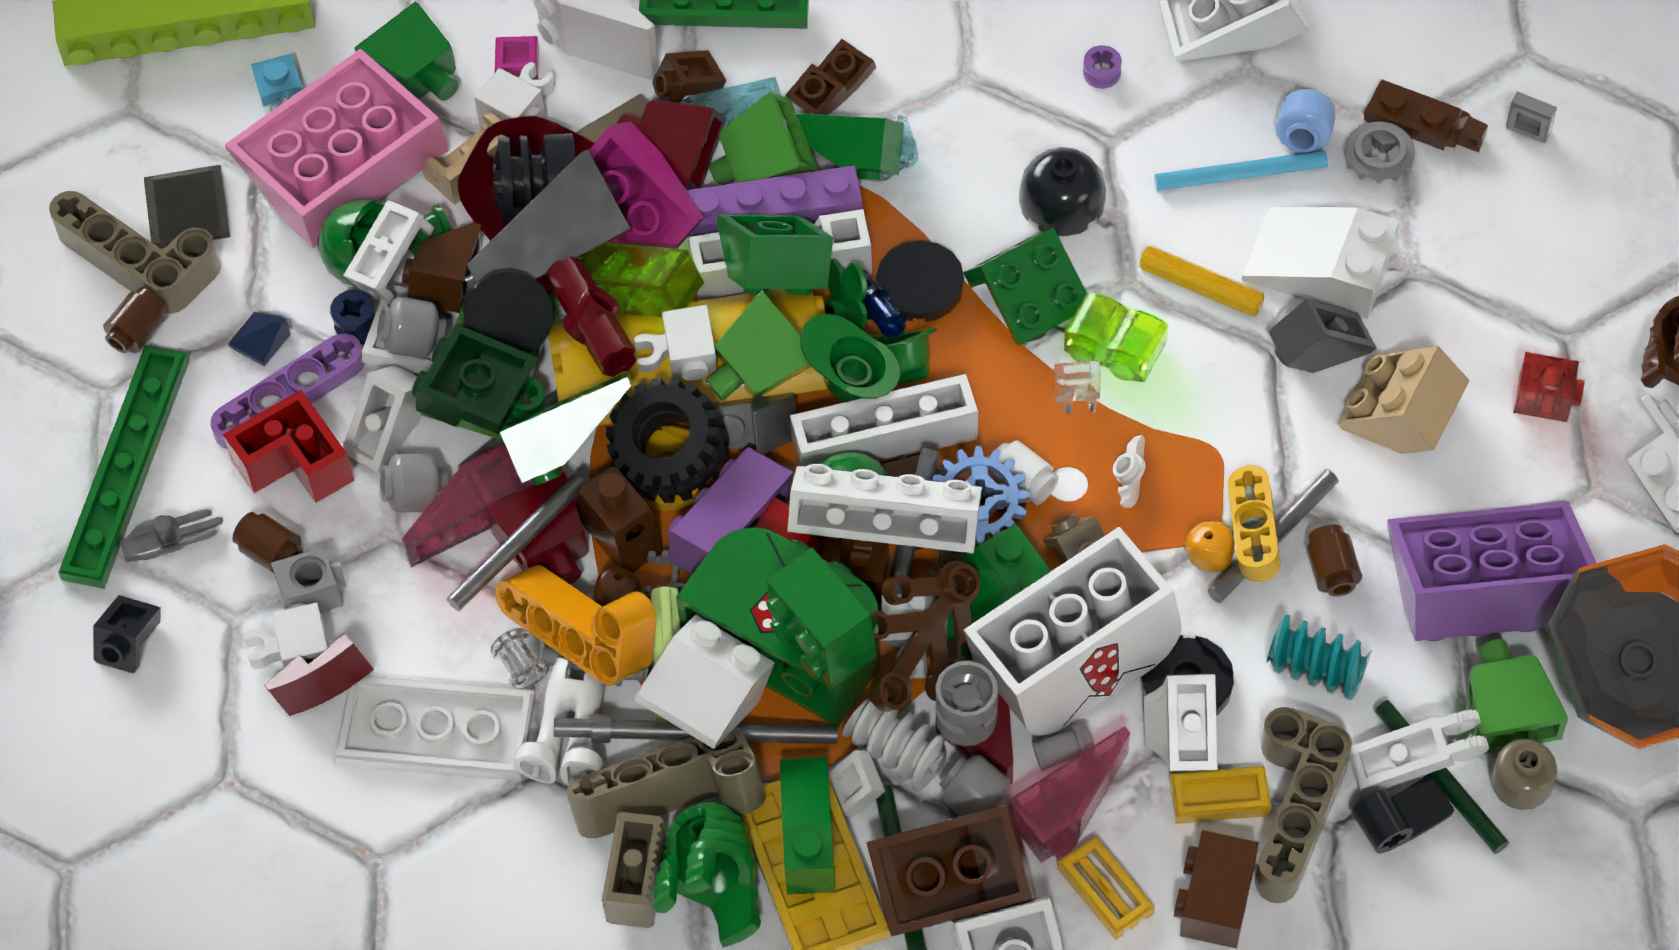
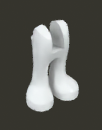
(563, 695)

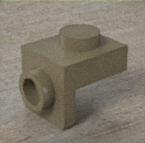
(1073, 535)

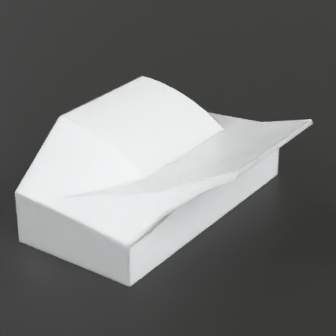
(1183, 722)

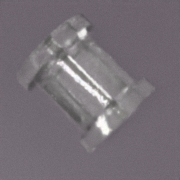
(519, 658)

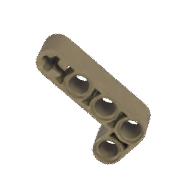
(125, 246)
(666, 782)
(1298, 809)

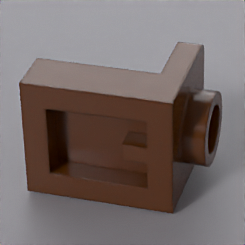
(687, 75)

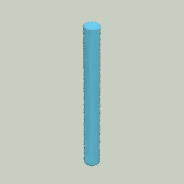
(1241, 170)

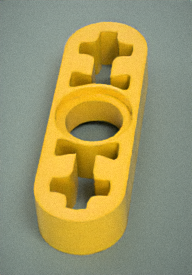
(1265, 535)

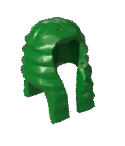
(714, 865)

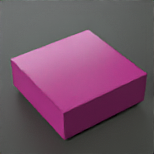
(515, 53)

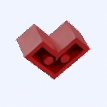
(288, 440)

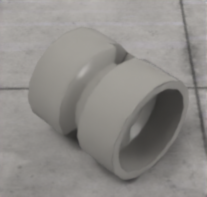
(966, 703)

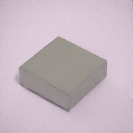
(1531, 117)

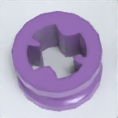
(1104, 78)

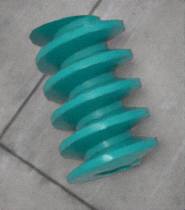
(1318, 657)

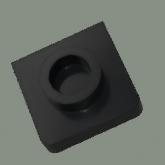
(122, 632)

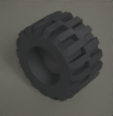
(648, 412)

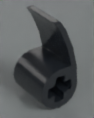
(1402, 817)

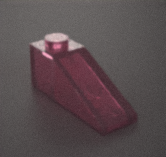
(460, 506)
(1060, 805)

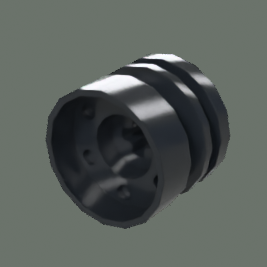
(524, 176)

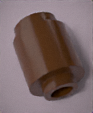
(134, 321)
(265, 539)
(1333, 560)

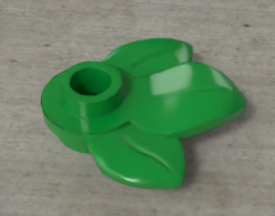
(847, 292)

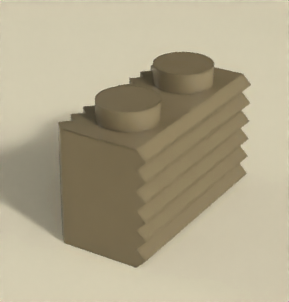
(632, 869)

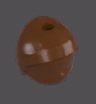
(613, 584)

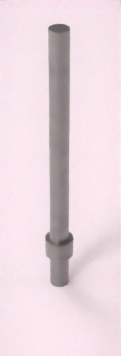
(603, 728)

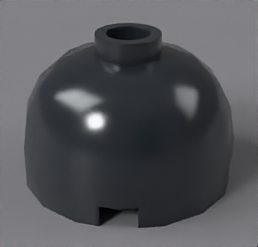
(1062, 191)

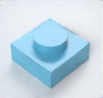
(276, 77)

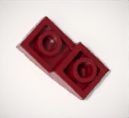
(309, 685)

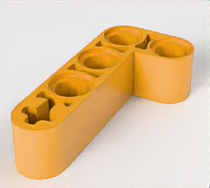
(601, 640)

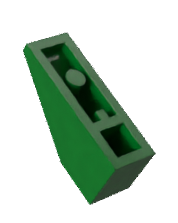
(865, 142)
(806, 826)

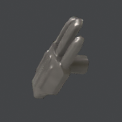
(165, 536)

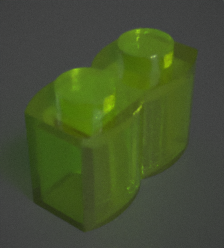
(1119, 337)

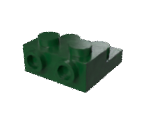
(473, 380)

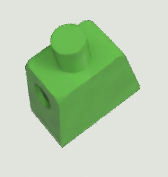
(763, 144)
(757, 352)
(1513, 699)

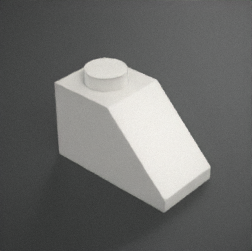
(382, 417)

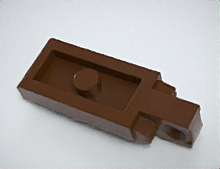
(1425, 118)

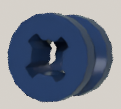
(345, 322)

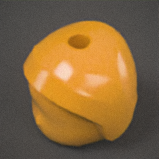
(1210, 546)

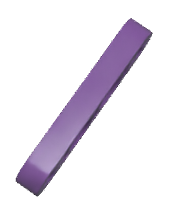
(283, 381)

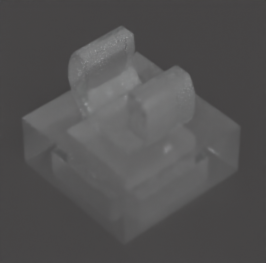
(1077, 382)

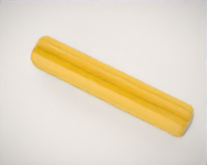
(1202, 280)

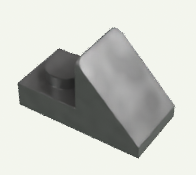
(758, 421)

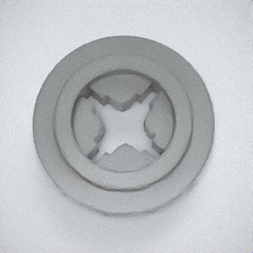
(1385, 138)

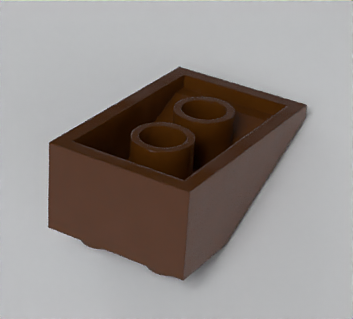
(951, 869)

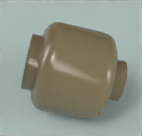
(1524, 774)

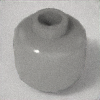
(410, 327)
(411, 482)
(974, 786)

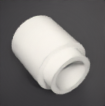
(1039, 474)

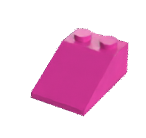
(644, 188)

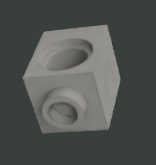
(311, 565)

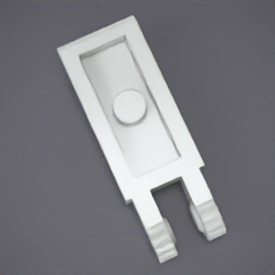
(1415, 751)

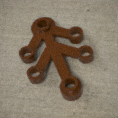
(927, 629)

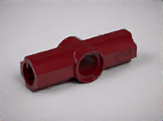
(591, 316)

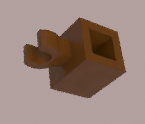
(867, 562)

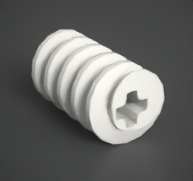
(897, 743)

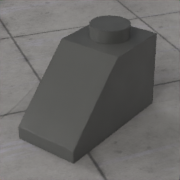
(1320, 337)

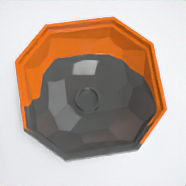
(1621, 645)

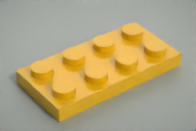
(817, 920)

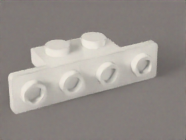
(1659, 460)

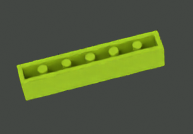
(125, 28)

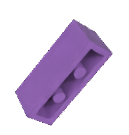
(729, 505)

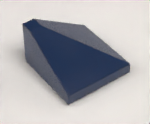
(261, 337)

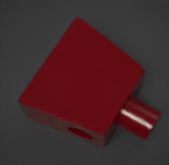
(683, 135)
(556, 545)

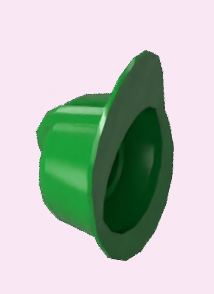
(911, 352)
(849, 358)

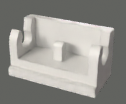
(385, 248)

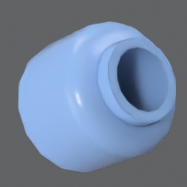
(1305, 121)

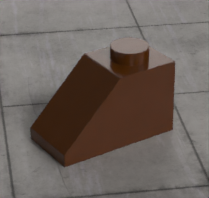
(440, 267)

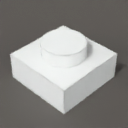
(855, 782)

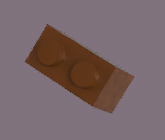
(1218, 888)

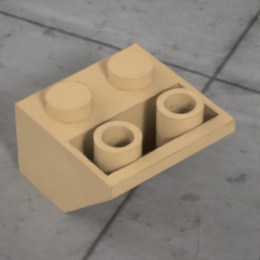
(1405, 399)

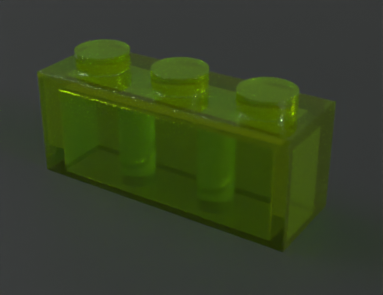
(644, 277)

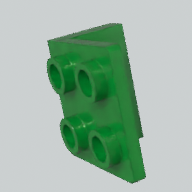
(1031, 285)

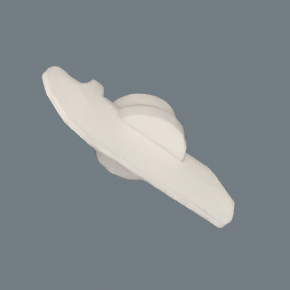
(1129, 470)

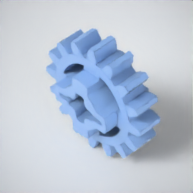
(998, 494)

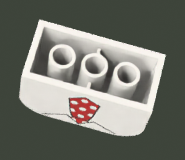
(1078, 634)

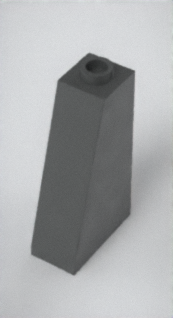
(562, 221)

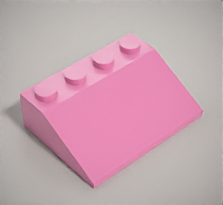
(338, 143)

